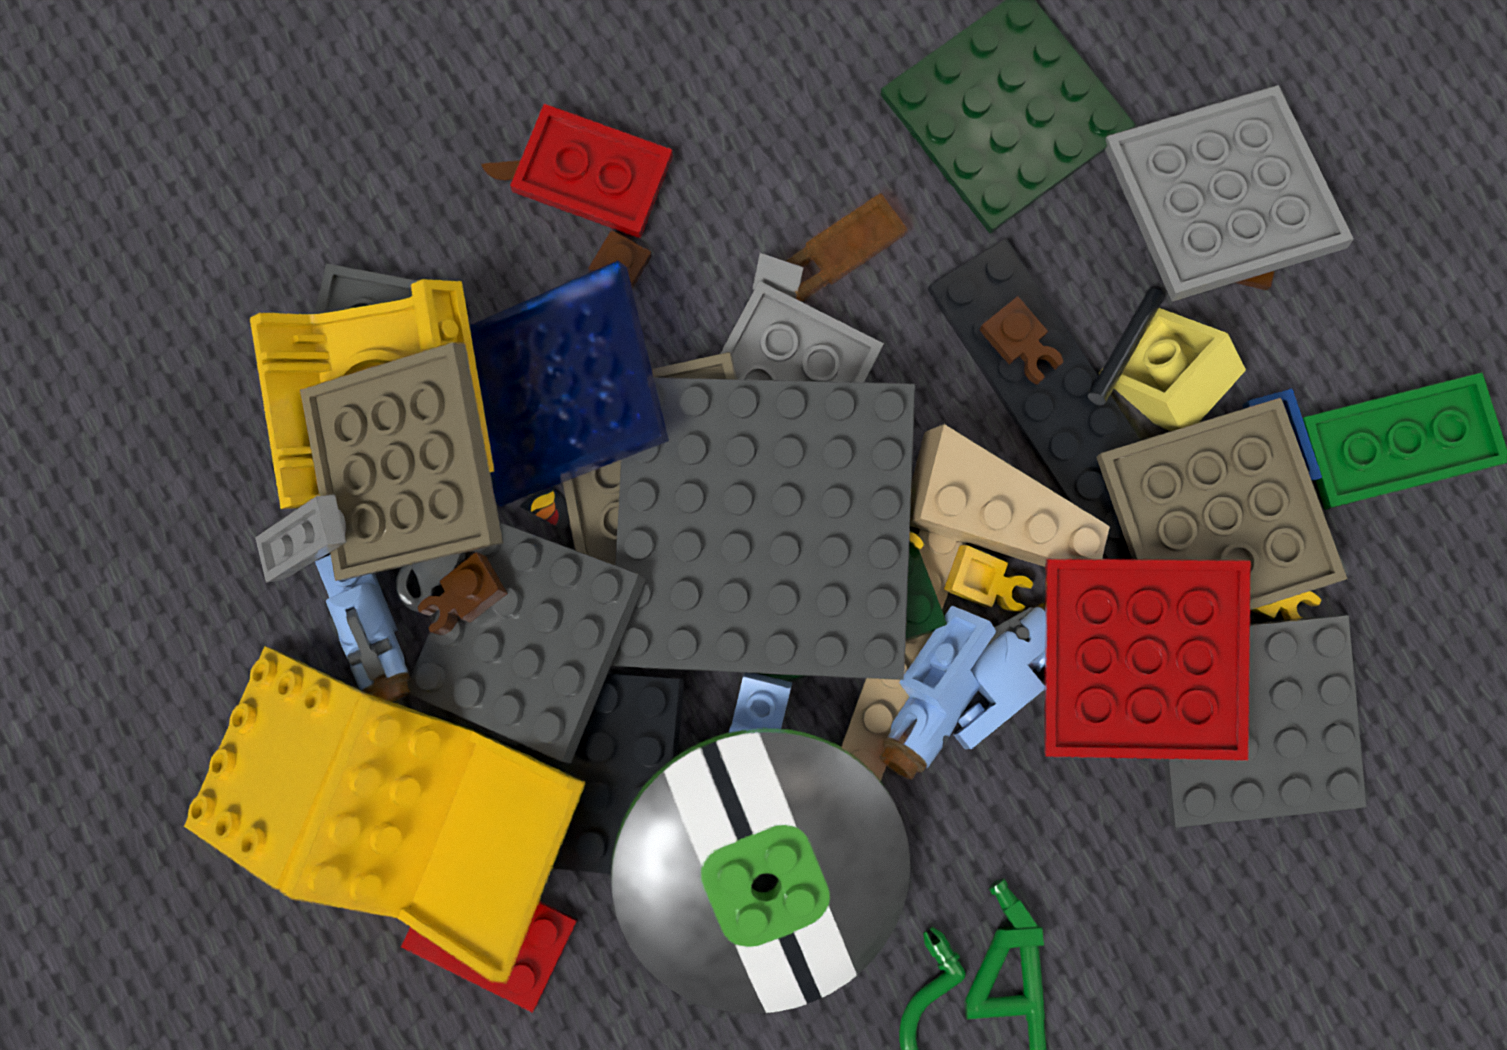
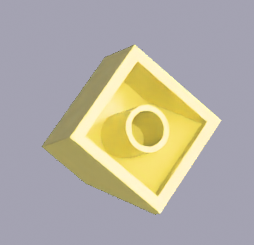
(1179, 371)

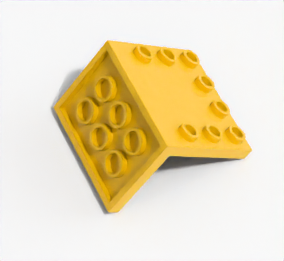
(273, 764)
(435, 833)

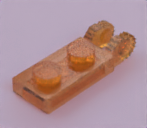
(849, 244)

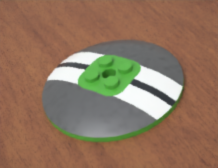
(747, 810)

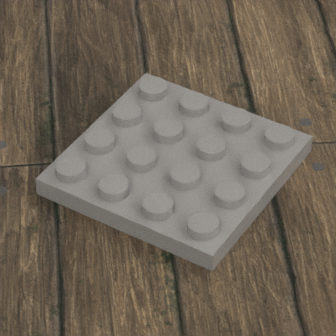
(1227, 193)

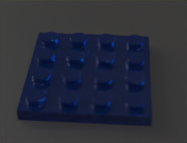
(566, 384)

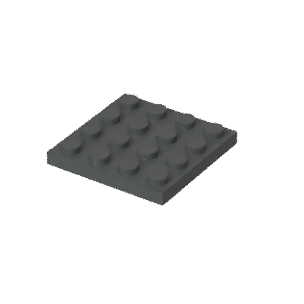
(539, 651)
(1300, 733)

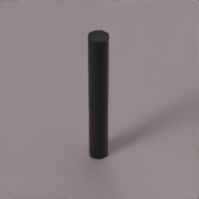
(1126, 346)

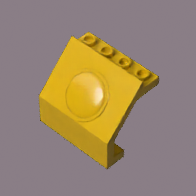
(318, 348)

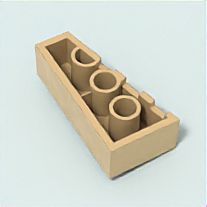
(992, 505)

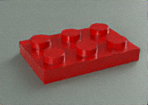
(591, 170)
(532, 968)

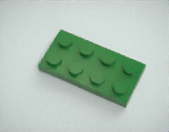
(1405, 440)

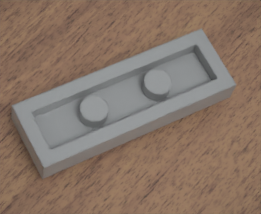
(301, 538)

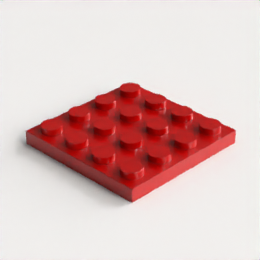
(1147, 658)

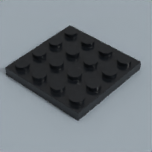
(622, 747)

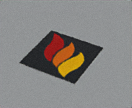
(549, 506)

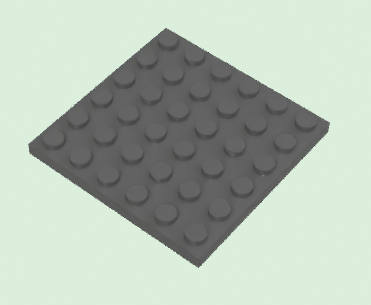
(771, 529)

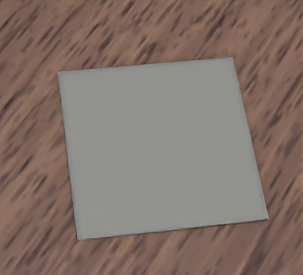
(778, 274)

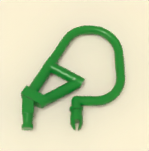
(1022, 934)

